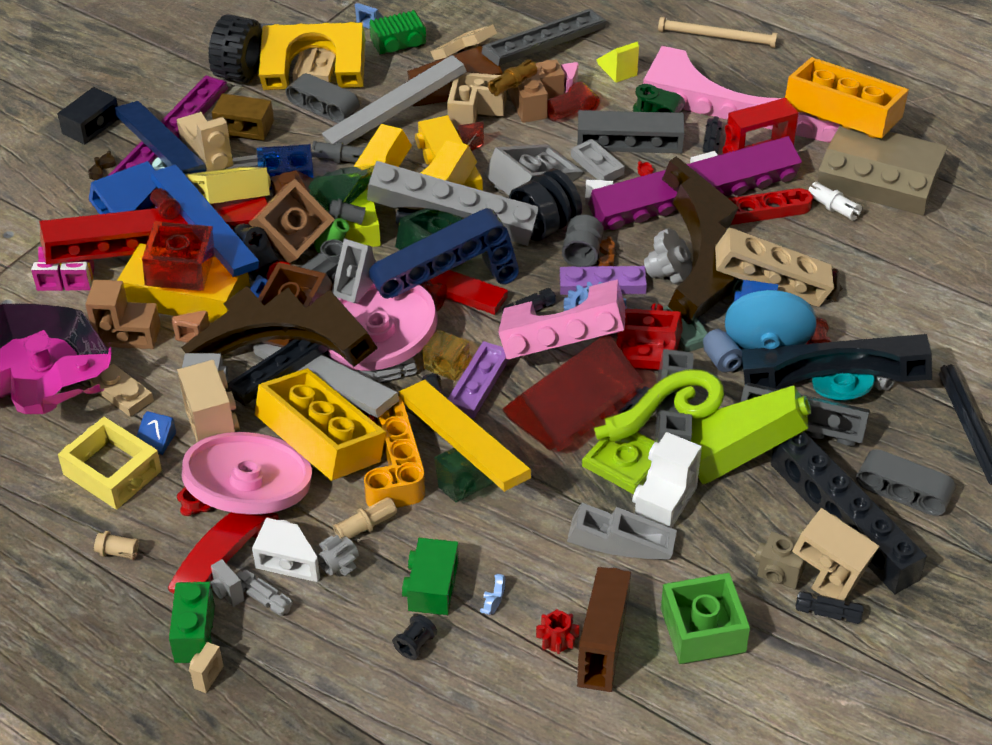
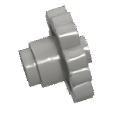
(669, 257)

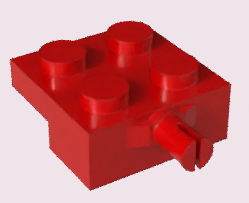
(648, 334)

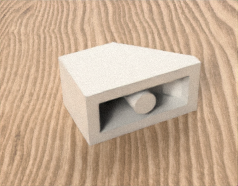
(285, 551)

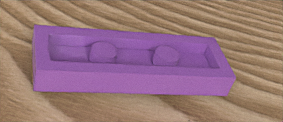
(630, 278)
(478, 378)

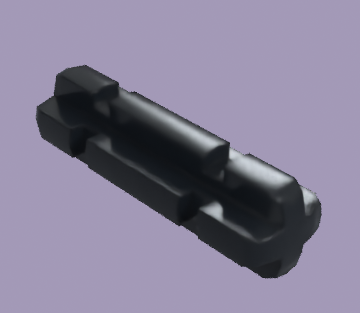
(712, 135)
(546, 297)
(829, 607)

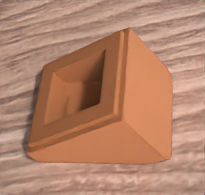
(189, 325)

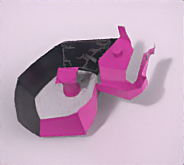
(46, 351)

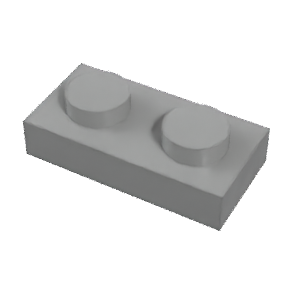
(597, 161)

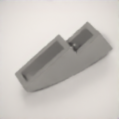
(621, 533)

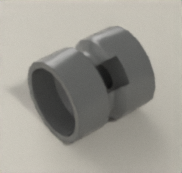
(582, 241)

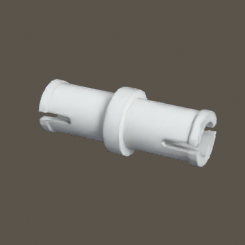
(835, 201)

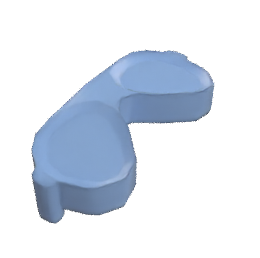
(493, 599)

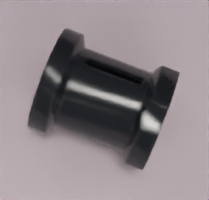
(414, 636)

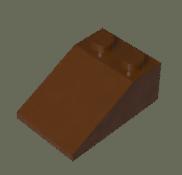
(303, 283)

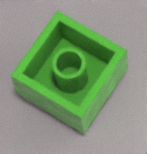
(704, 618)

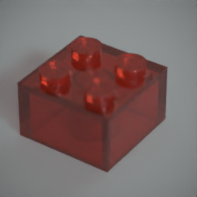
(178, 256)

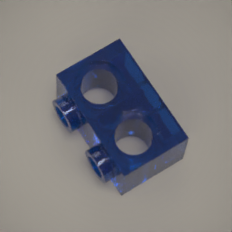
(286, 159)

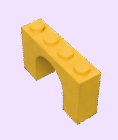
(284, 42)
(391, 145)

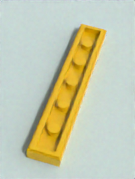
(465, 435)

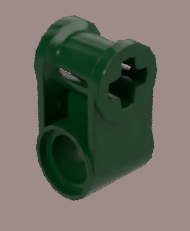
(658, 100)

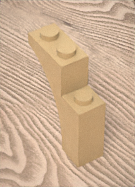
(207, 140)

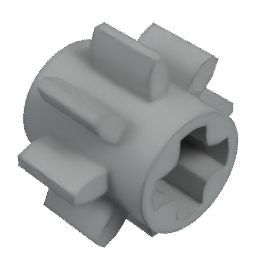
(337, 555)

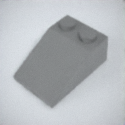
(519, 164)

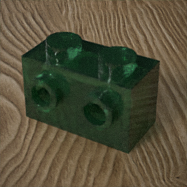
(458, 476)

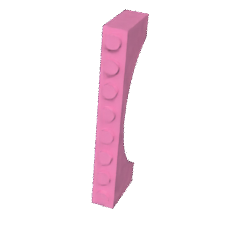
(676, 74)

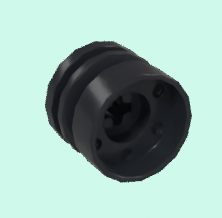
(555, 198)

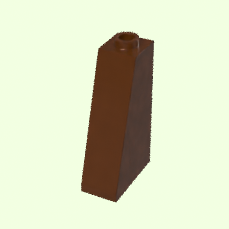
(474, 63)
(603, 629)

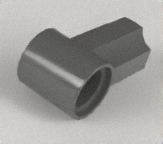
(328, 258)

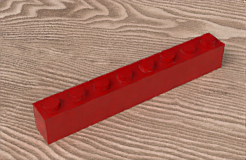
(121, 232)

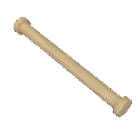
(717, 32)

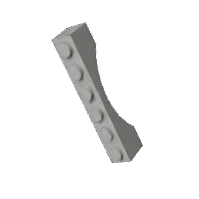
(407, 188)

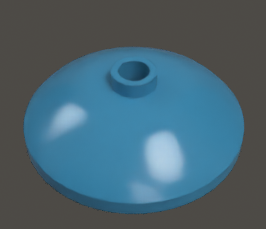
(770, 320)

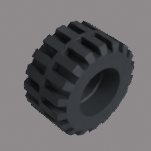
(235, 48)

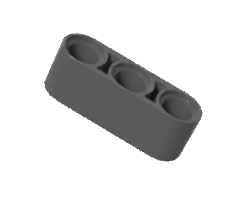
(322, 98)
(906, 482)

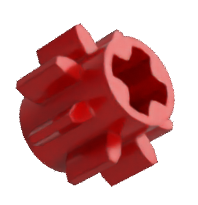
(557, 631)

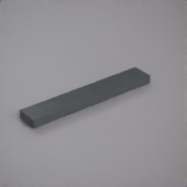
(543, 37)

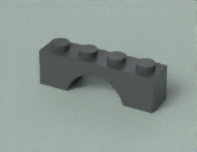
(667, 416)

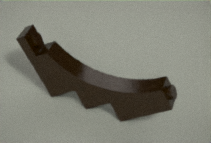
(706, 217)

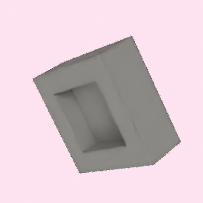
(226, 583)

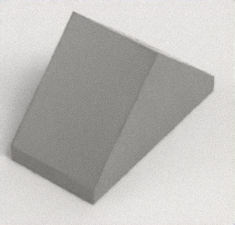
(352, 271)

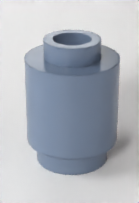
(722, 350)

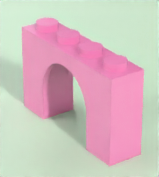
(597, 316)

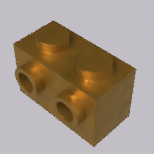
(245, 115)

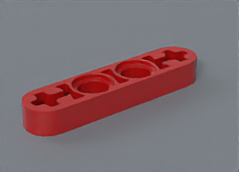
(791, 202)

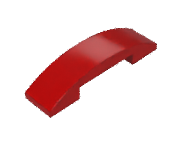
(219, 543)

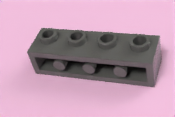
(826, 417)

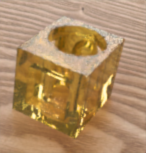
(446, 355)

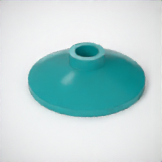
(843, 386)

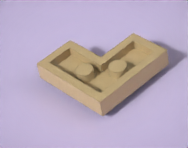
(465, 41)

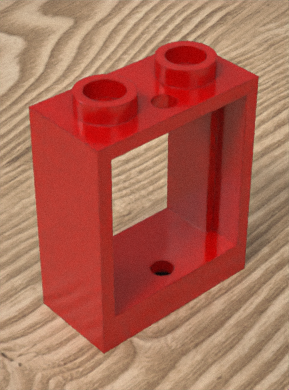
(776, 113)

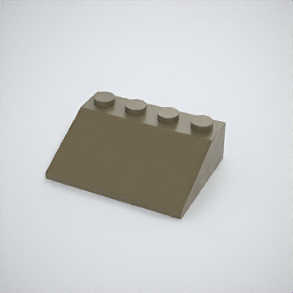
(885, 171)

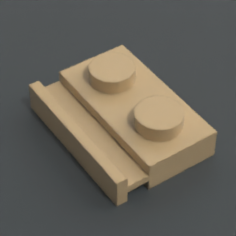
(316, 62)

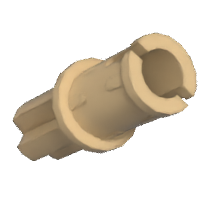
(366, 519)

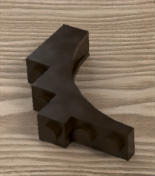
(285, 317)

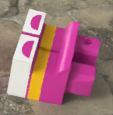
(71, 275)

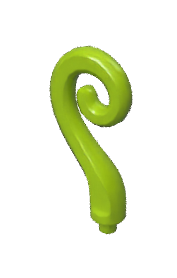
(631, 421)

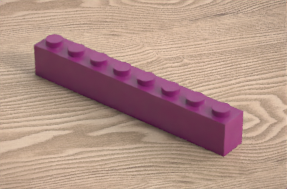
(729, 173)

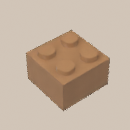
(292, 220)

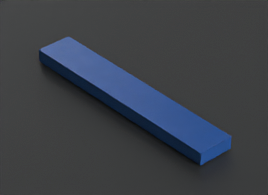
(198, 211)

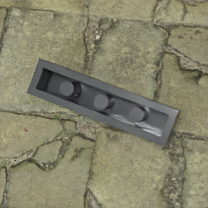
(632, 131)

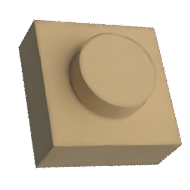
(206, 667)

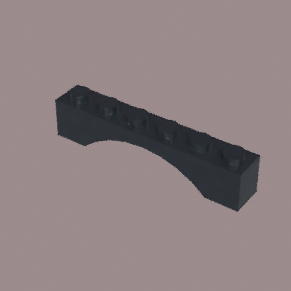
(894, 358)

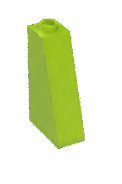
(748, 430)

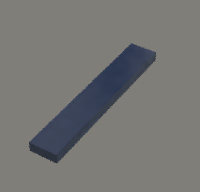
(159, 138)

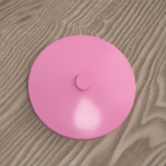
(395, 324)
(246, 473)

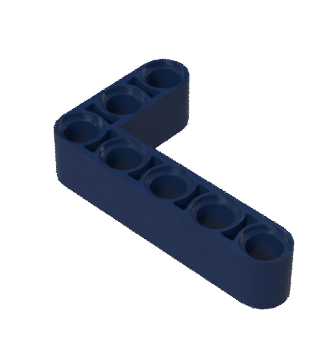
(446, 249)

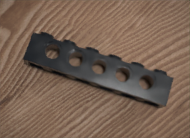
(827, 486)

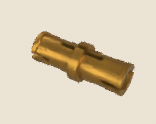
(512, 77)

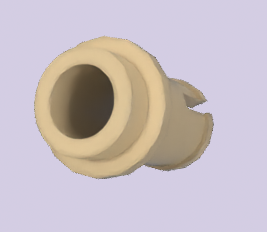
(116, 545)

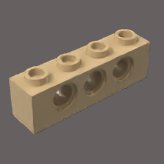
(767, 262)

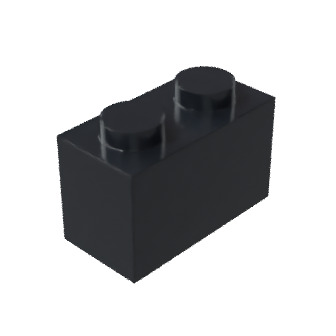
(88, 115)

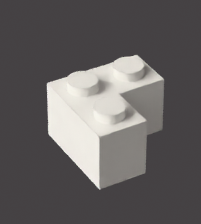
(669, 480)

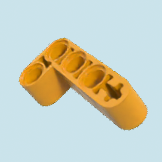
(404, 475)

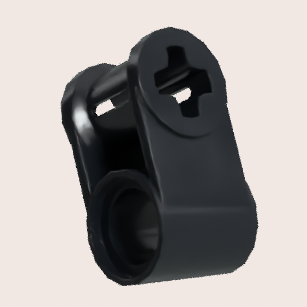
(259, 246)

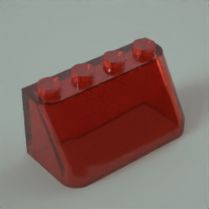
(575, 395)

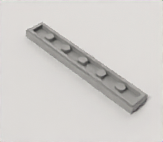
(395, 101)
(353, 386)

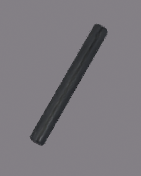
(968, 417)

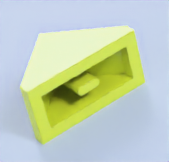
(621, 62)

